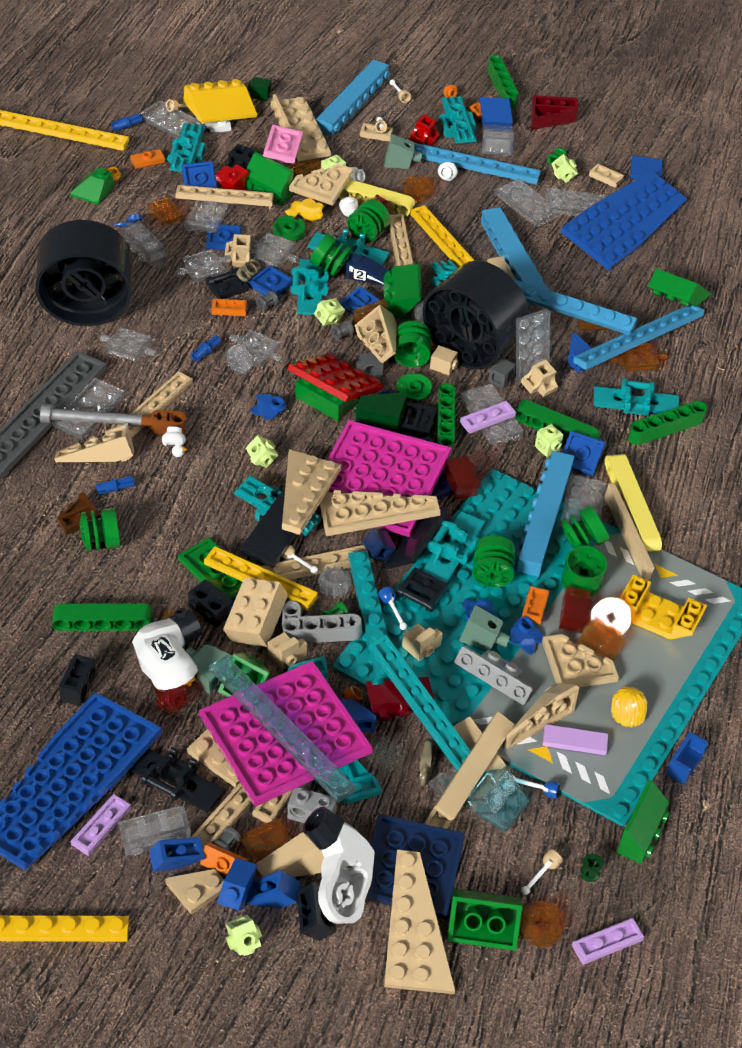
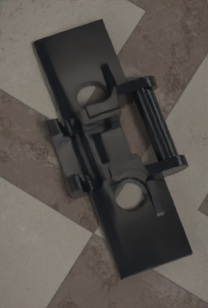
(179, 775)

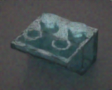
(498, 799)

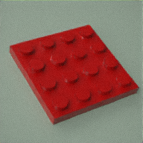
(336, 377)

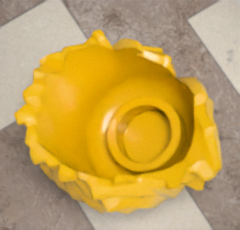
(629, 706)

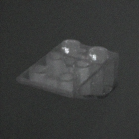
(497, 139)

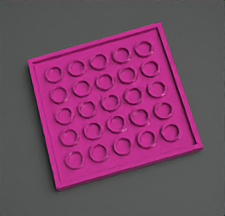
(387, 464)
(255, 754)

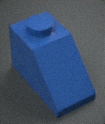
(577, 347)
(362, 717)
(176, 853)
(237, 884)
(274, 890)

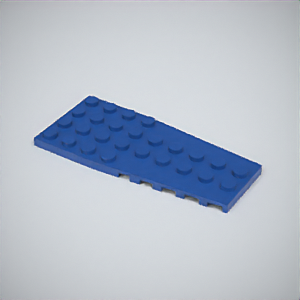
(624, 219)
(71, 776)

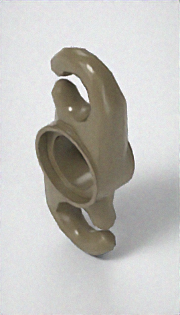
(244, 270)
(425, 762)

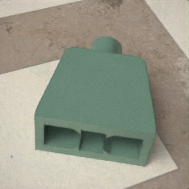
(400, 153)
(483, 630)
(202, 659)

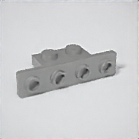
(495, 672)

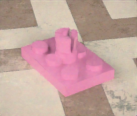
(283, 144)

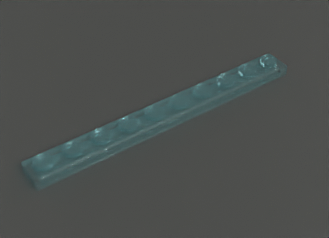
(283, 729)

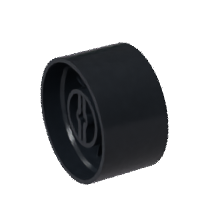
(85, 260)
(475, 313)

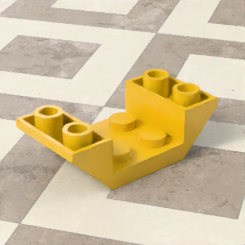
(659, 613)

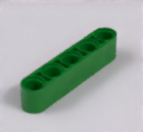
(502, 80)
(446, 416)
(540, 416)
(667, 422)
(101, 617)

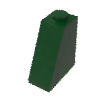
(381, 409)

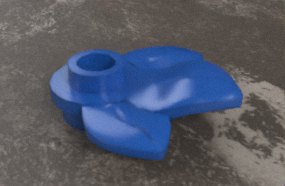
(133, 218)
(268, 406)
(485, 604)
(525, 634)

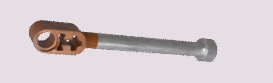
(157, 421)

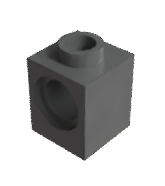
(370, 365)
(501, 372)

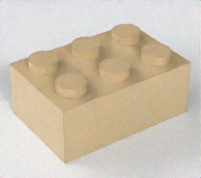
(255, 612)

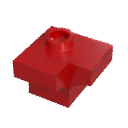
(425, 131)
(232, 178)

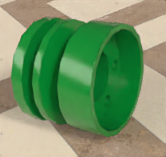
(368, 219)
(332, 256)
(412, 344)
(100, 529)
(586, 529)
(494, 561)
(584, 569)

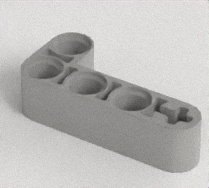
(320, 628)

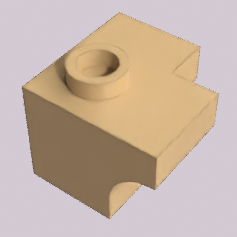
(239, 249)
(540, 379)
(421, 641)
(286, 650)

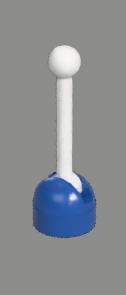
(388, 595)
(550, 788)

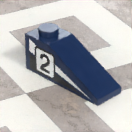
(365, 270)

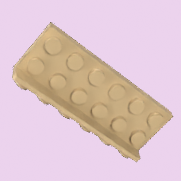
(298, 116)

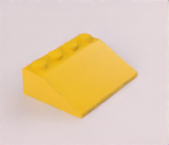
(219, 101)

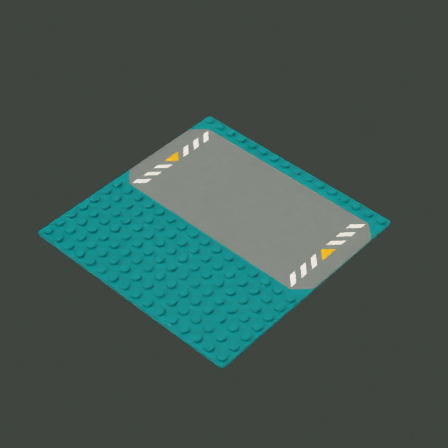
(668, 671)

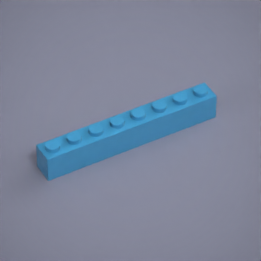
(352, 97)
(510, 247)
(545, 514)

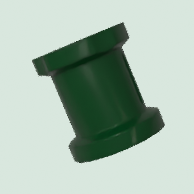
(588, 865)

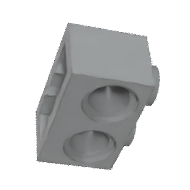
(304, 802)

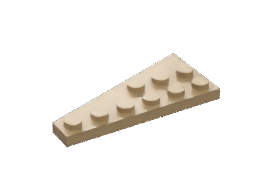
(306, 486)
(369, 510)
(415, 944)

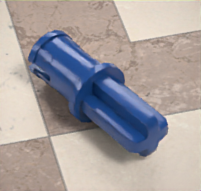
(126, 122)
(205, 348)
(114, 485)

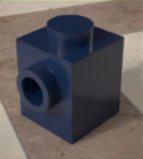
(379, 544)

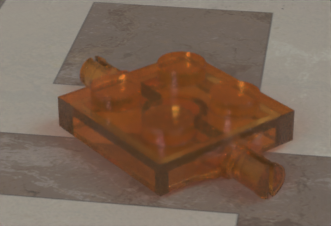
(639, 358)

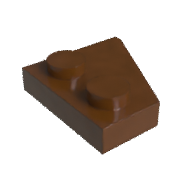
(70, 518)

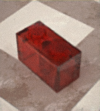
(462, 477)
(575, 609)

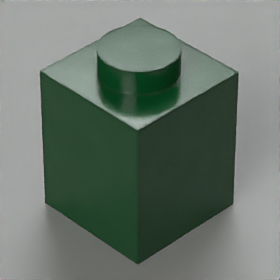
(260, 88)

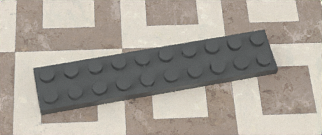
(25, 428)

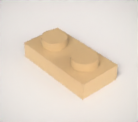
(368, 131)
(606, 175)

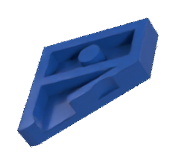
(357, 299)

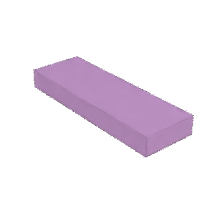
(487, 417)
(575, 739)
(101, 824)
(607, 941)

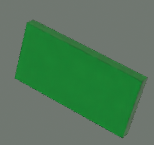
(194, 561)

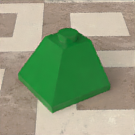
(94, 186)
(251, 667)

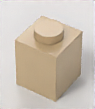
(444, 360)

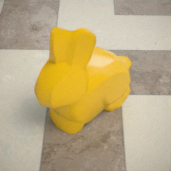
(307, 208)

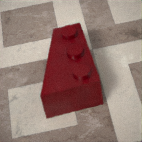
(552, 111)
(387, 700)

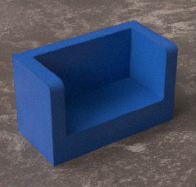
(687, 758)

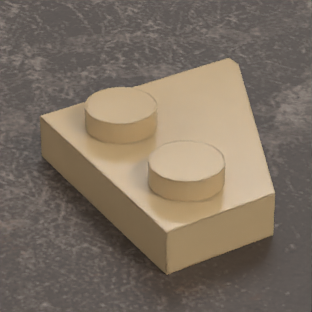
(196, 888)

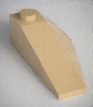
(378, 332)
(110, 447)
(551, 707)
(295, 858)

